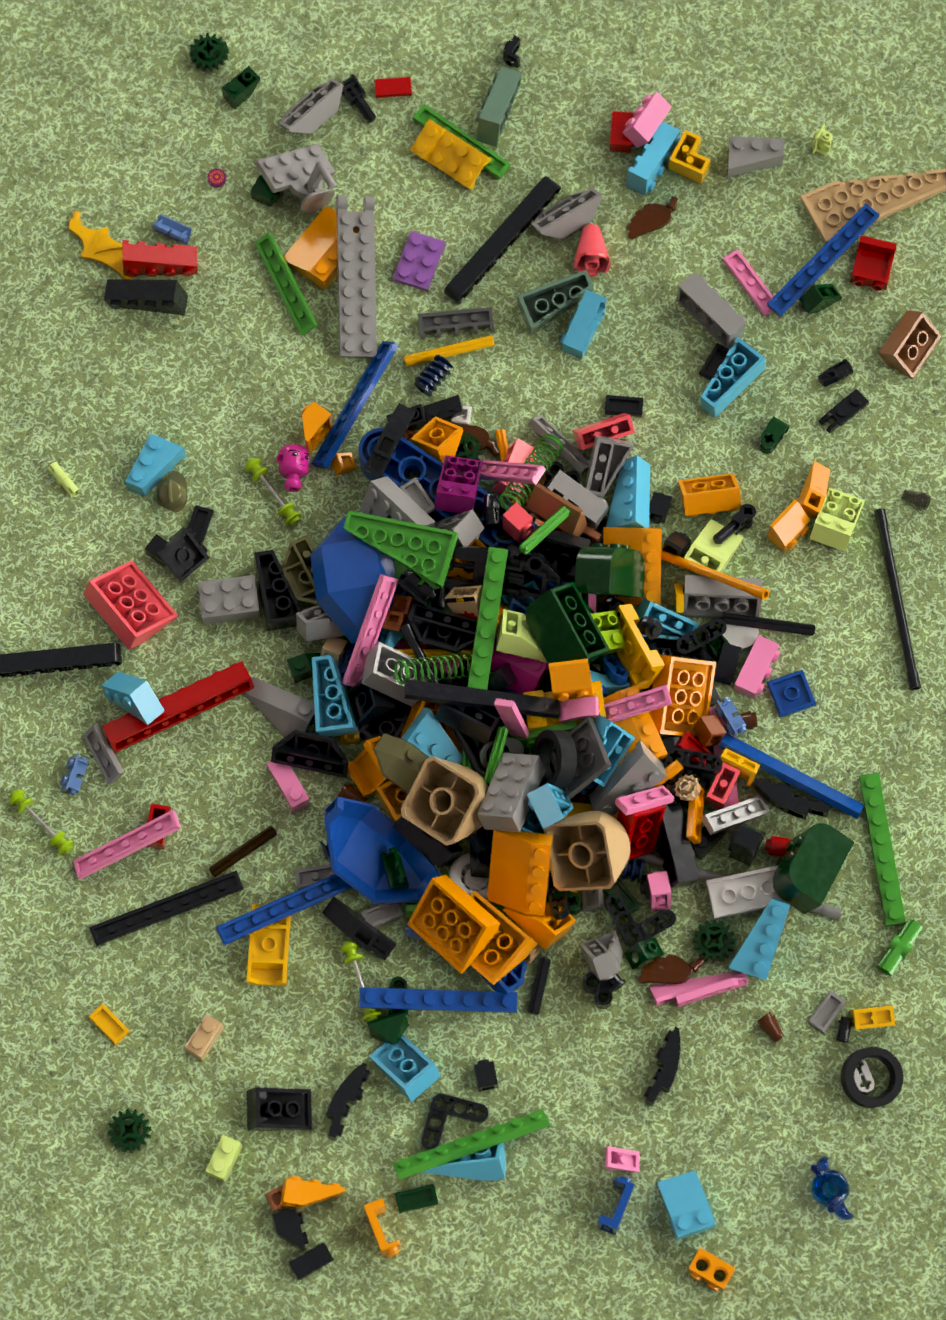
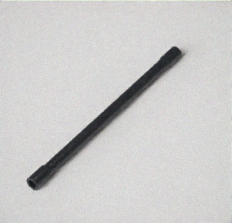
(882, 525)
(462, 738)

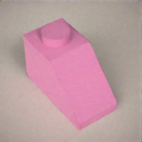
(659, 891)

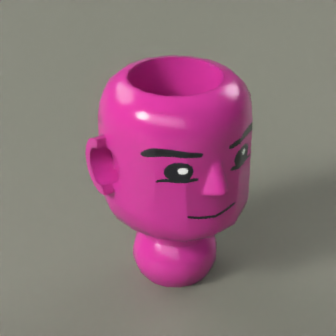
(293, 465)

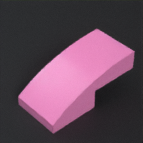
(578, 709)

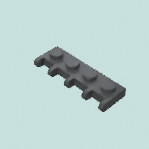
(455, 321)

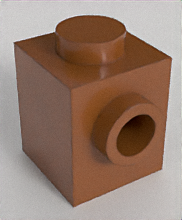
(709, 730)

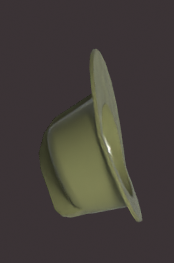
(172, 492)

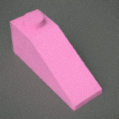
(289, 786)

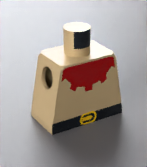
(465, 600)

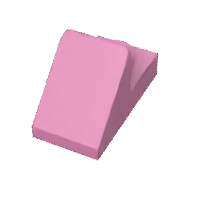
(621, 1160)

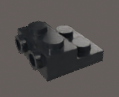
(183, 553)

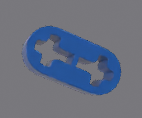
(614, 669)

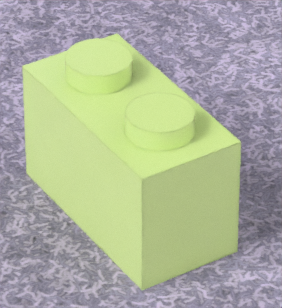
(224, 1158)

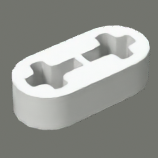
(865, 1072)

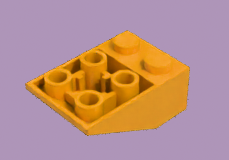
(542, 929)

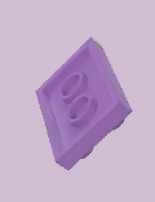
(419, 261)

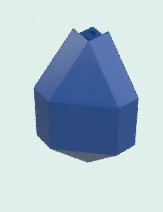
(346, 578)
(356, 840)

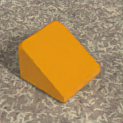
(343, 463)

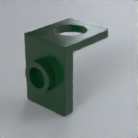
(646, 950)

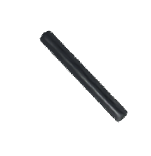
(768, 624)

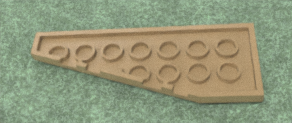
(839, 201)

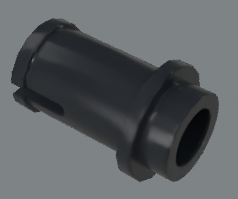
(844, 1029)

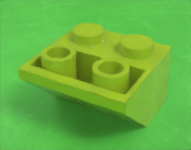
(610, 629)

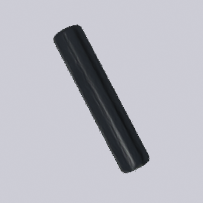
(539, 985)

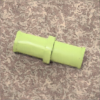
(63, 479)

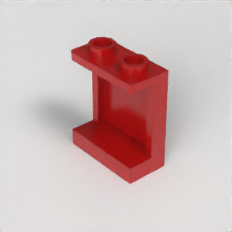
(873, 263)

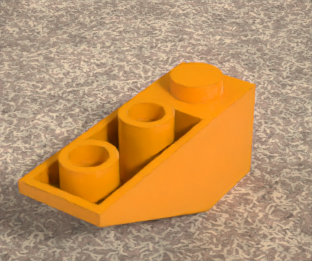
(814, 489)
(304, 1193)

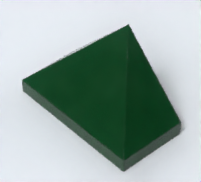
(389, 1028)

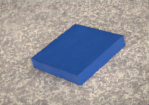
(791, 693)

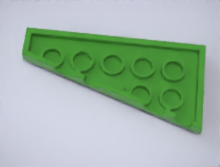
(413, 545)

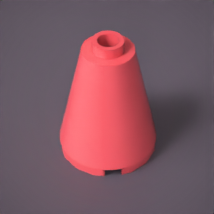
(591, 252)

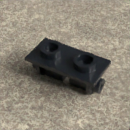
(409, 582)

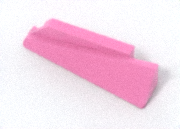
(697, 988)

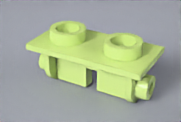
(822, 141)

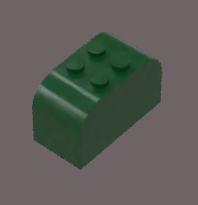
(610, 571)
(565, 626)
(810, 866)

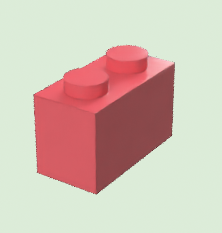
(517, 523)
(722, 786)

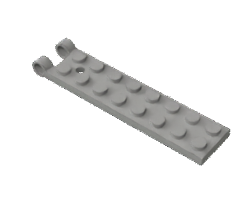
(356, 280)

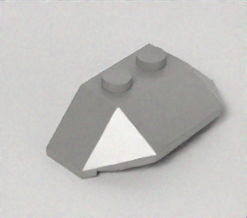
(313, 108)
(568, 214)

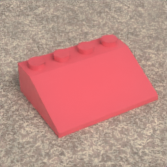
(129, 604)

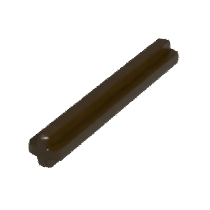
(242, 851)

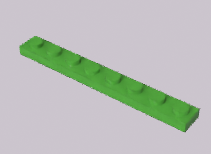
(487, 618)
(882, 850)
(471, 1144)

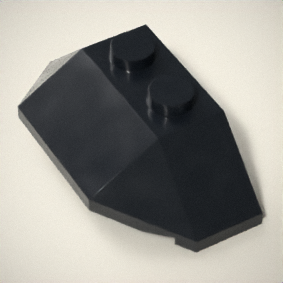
(442, 628)
(310, 753)

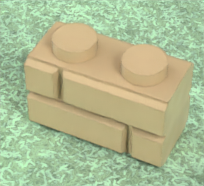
(204, 1037)

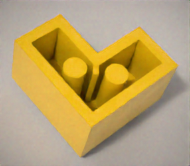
(687, 161)

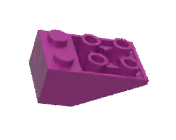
(458, 484)

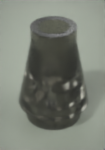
(917, 499)

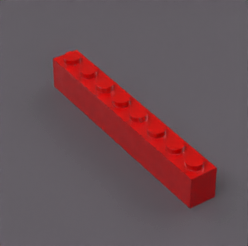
(181, 706)

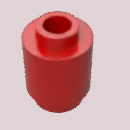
(776, 845)

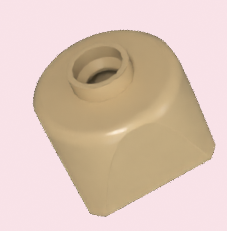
(445, 800)
(588, 851)

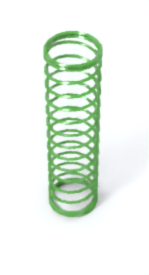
(545, 436)
(407, 671)

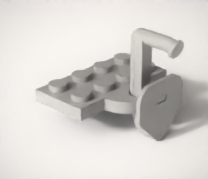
(302, 174)

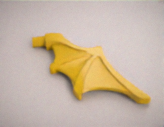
(98, 245)

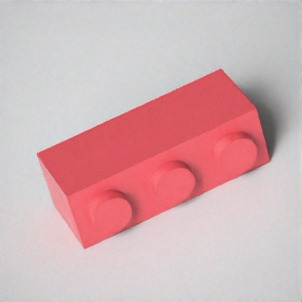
(612, 427)
(517, 453)

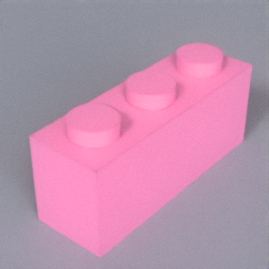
(646, 119)
(757, 667)

